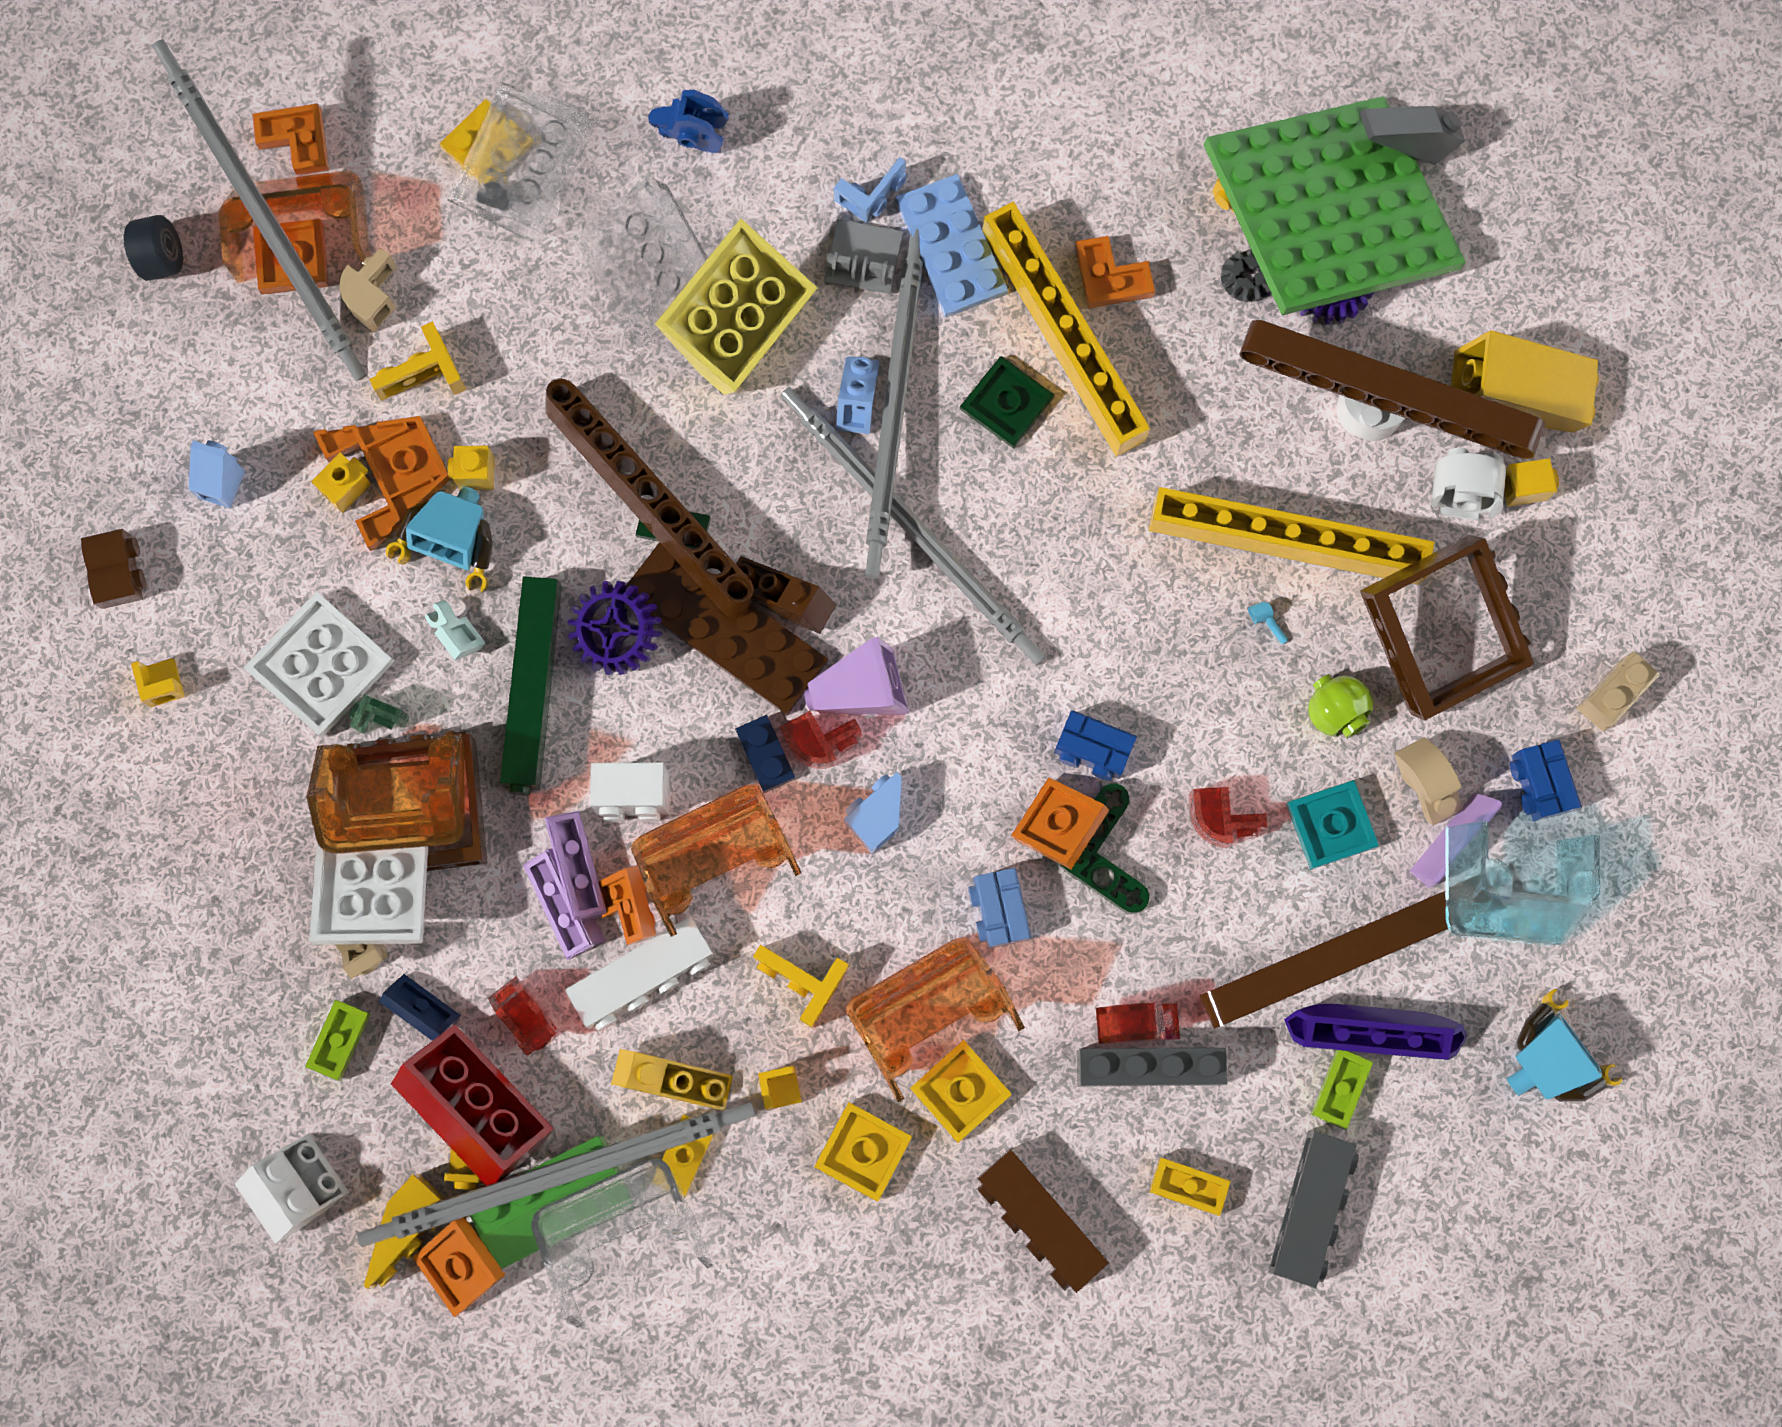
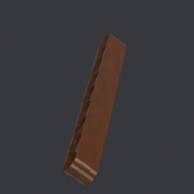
(1392, 389)
(649, 511)
(1326, 961)

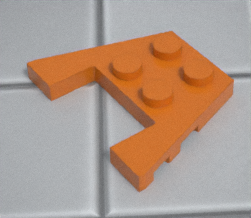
(401, 462)

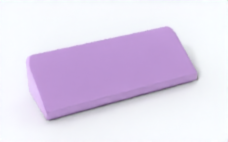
(1432, 864)
(575, 866)
(581, 933)

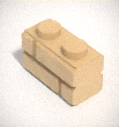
(1618, 691)

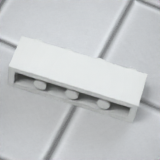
(640, 973)

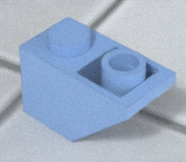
(214, 473)
(878, 815)

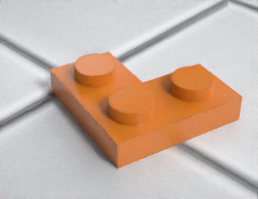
(299, 128)
(1110, 284)
(626, 894)

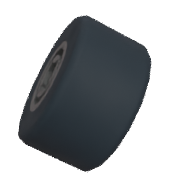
(153, 247)

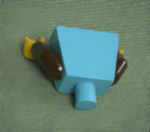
(449, 531)
(1556, 1058)

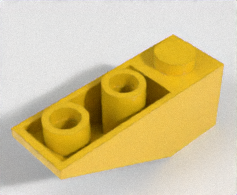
(672, 1079)
(411, 1196)

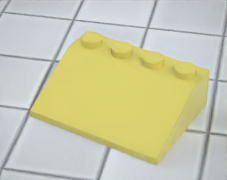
(735, 307)

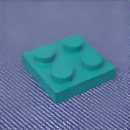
(1332, 824)

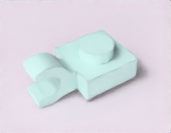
(455, 634)

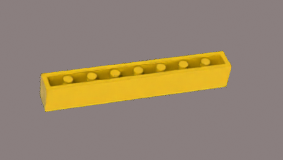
(1065, 329)
(1285, 534)

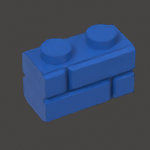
(1094, 746)
(1545, 781)

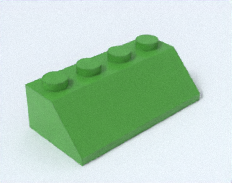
(508, 1228)

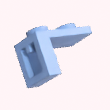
(855, 198)
(857, 395)

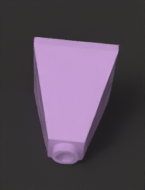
(860, 684)

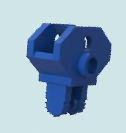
(691, 121)

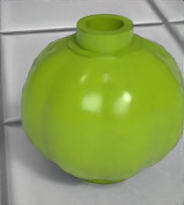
(1340, 705)

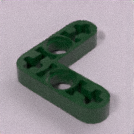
(1094, 861)

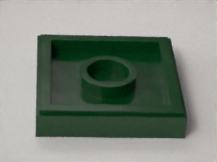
(1007, 402)

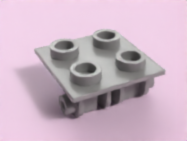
(863, 256)

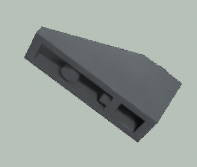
(1415, 131)

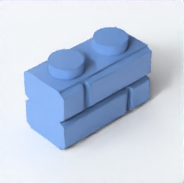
(1000, 909)

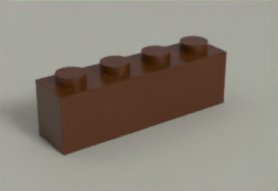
(1042, 1220)

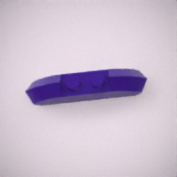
(1376, 1031)

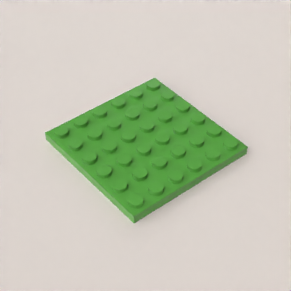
(1331, 208)

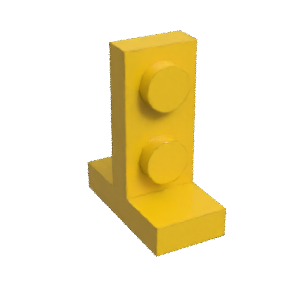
(419, 368)
(802, 982)

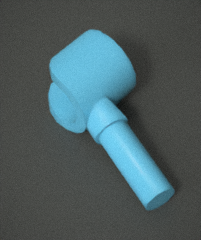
(1263, 612)

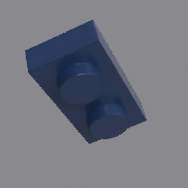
(765, 753)
(419, 1007)

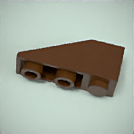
(788, 595)

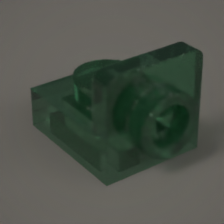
(383, 713)

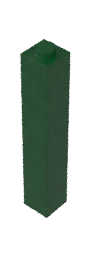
(531, 685)

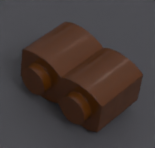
(113, 568)

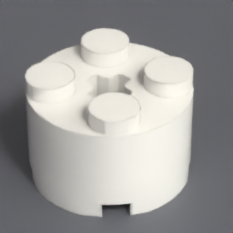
(1366, 420)
(1469, 484)

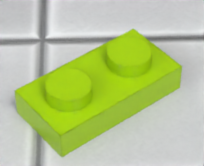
(337, 1040)
(1341, 1089)

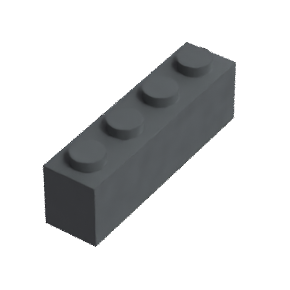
(1151, 1067)
(1313, 1209)

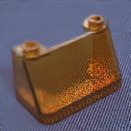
(387, 803)

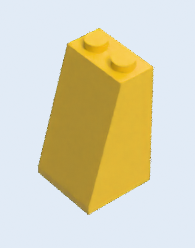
(1529, 378)

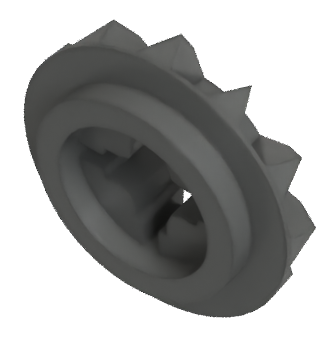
(1241, 288)

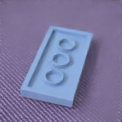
(952, 245)

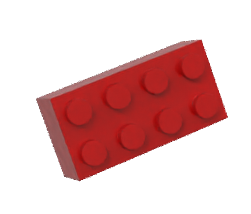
(471, 1106)

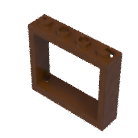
(1398, 652)
(418, 746)

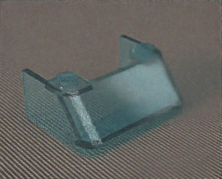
(1487, 907)

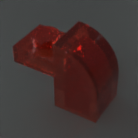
(812, 747)
(1213, 818)
(523, 1016)
(1137, 1023)

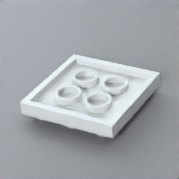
(319, 664)
(369, 897)

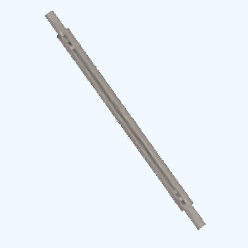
(258, 209)
(894, 407)
(915, 528)
(556, 1174)

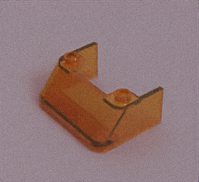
(336, 192)
(707, 845)
(924, 1001)

